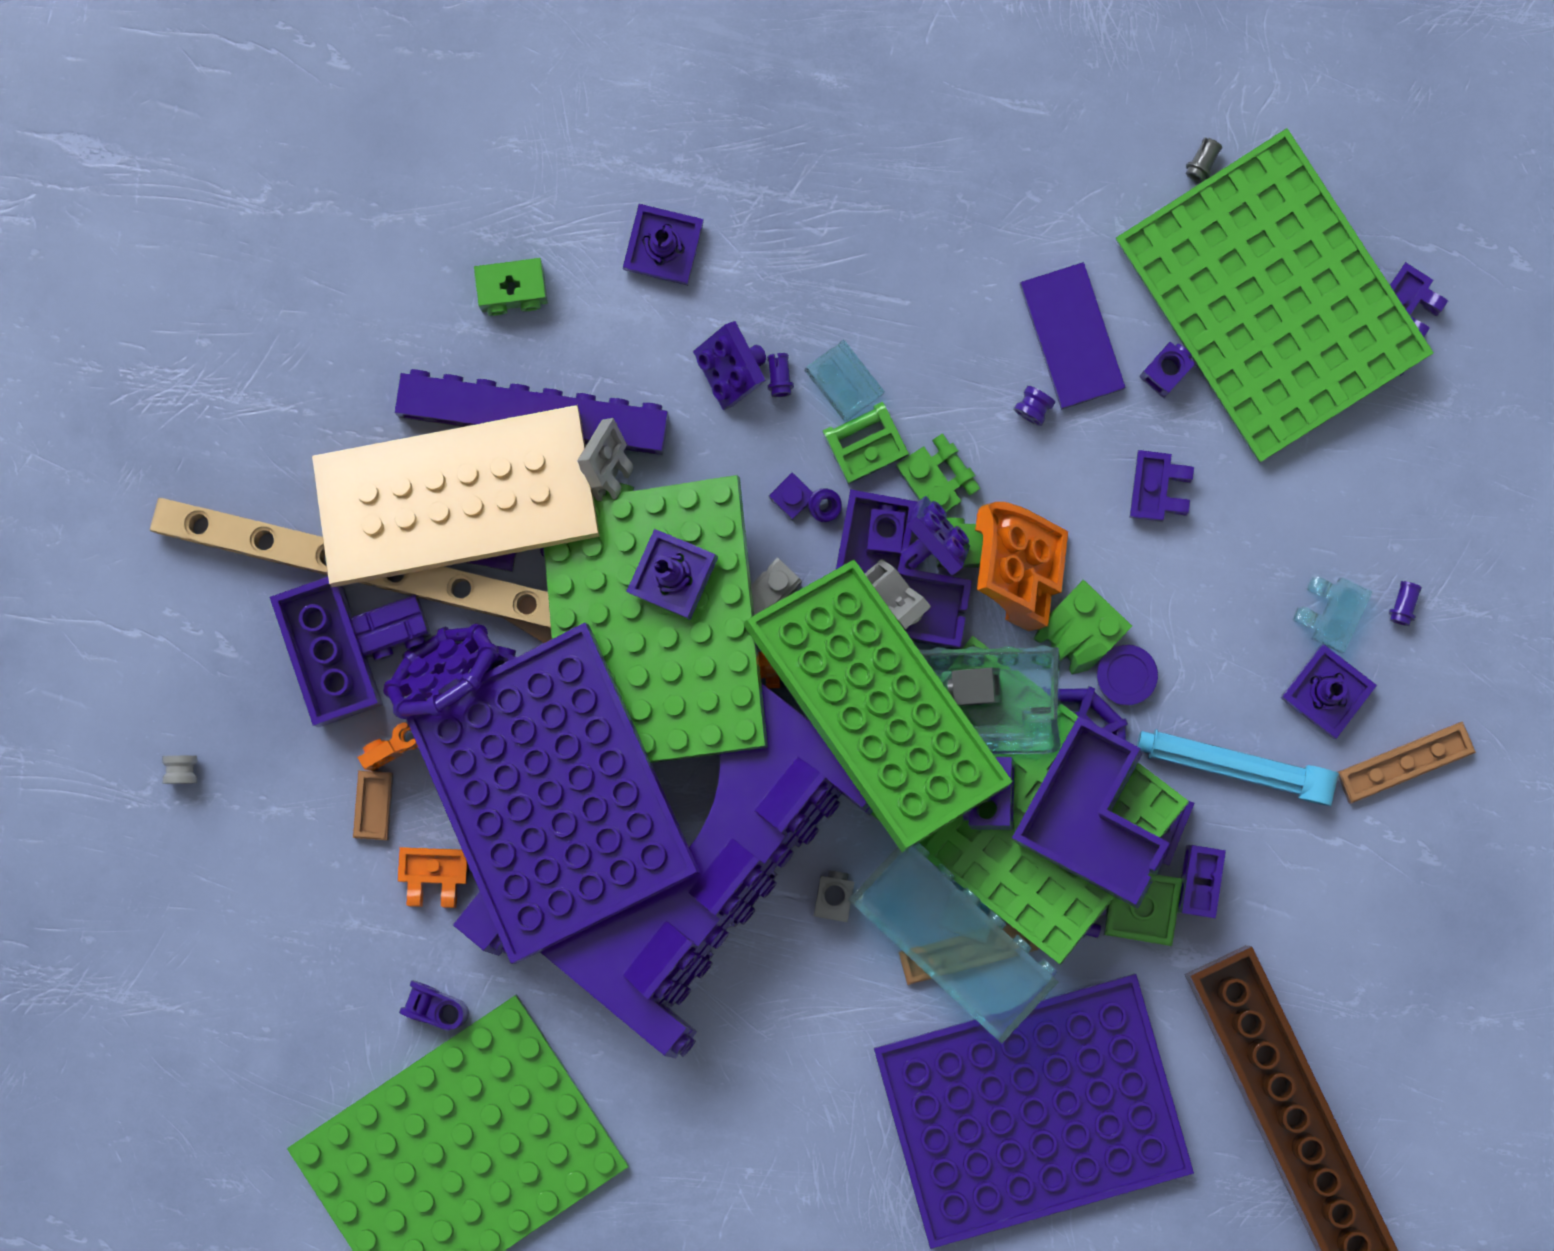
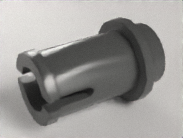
(1202, 162)

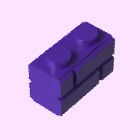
(391, 627)

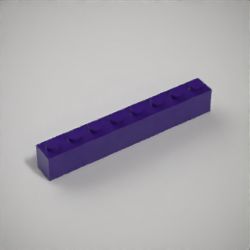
(467, 404)

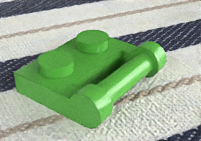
(871, 452)

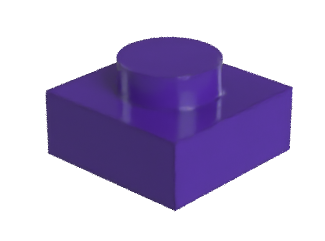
(791, 496)

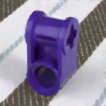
(427, 1006)

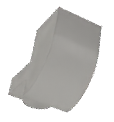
(899, 597)

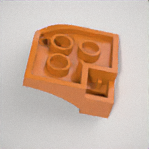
(1020, 562)

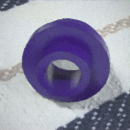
(831, 511)

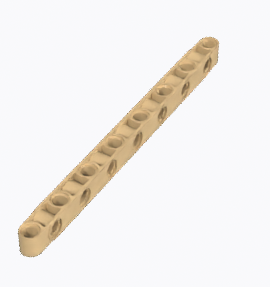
(308, 553)

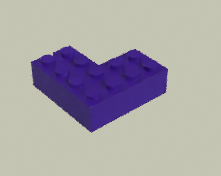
(944, 593)
(1074, 821)

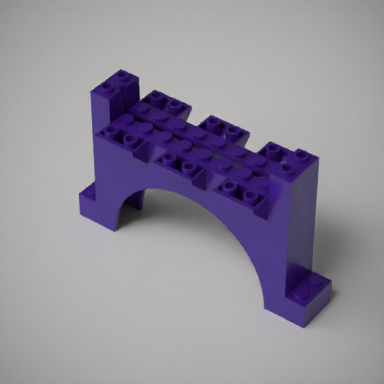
(659, 946)

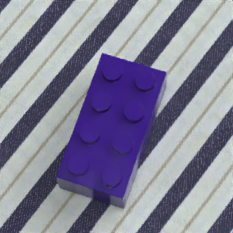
(325, 652)

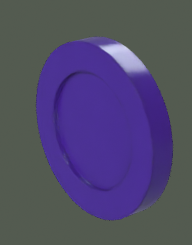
(1127, 675)

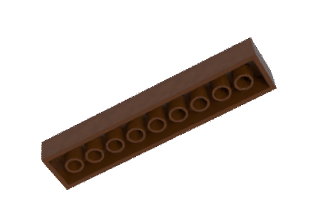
(1288, 1104)

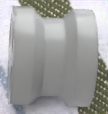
(179, 769)

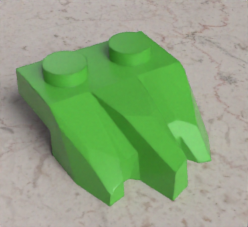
(1083, 628)

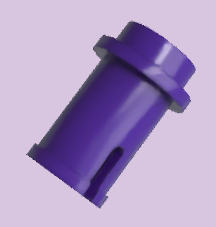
(779, 375)
(1405, 603)

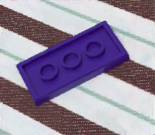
(1072, 335)

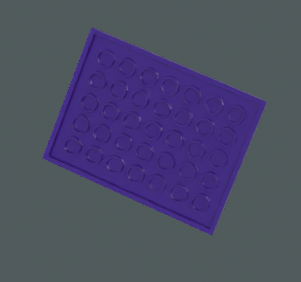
(552, 795)
(1034, 1123)

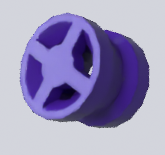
(1034, 405)

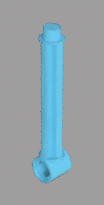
(1310, 783)

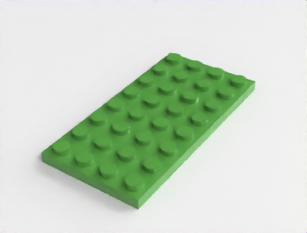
(877, 704)

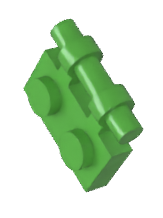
(927, 480)

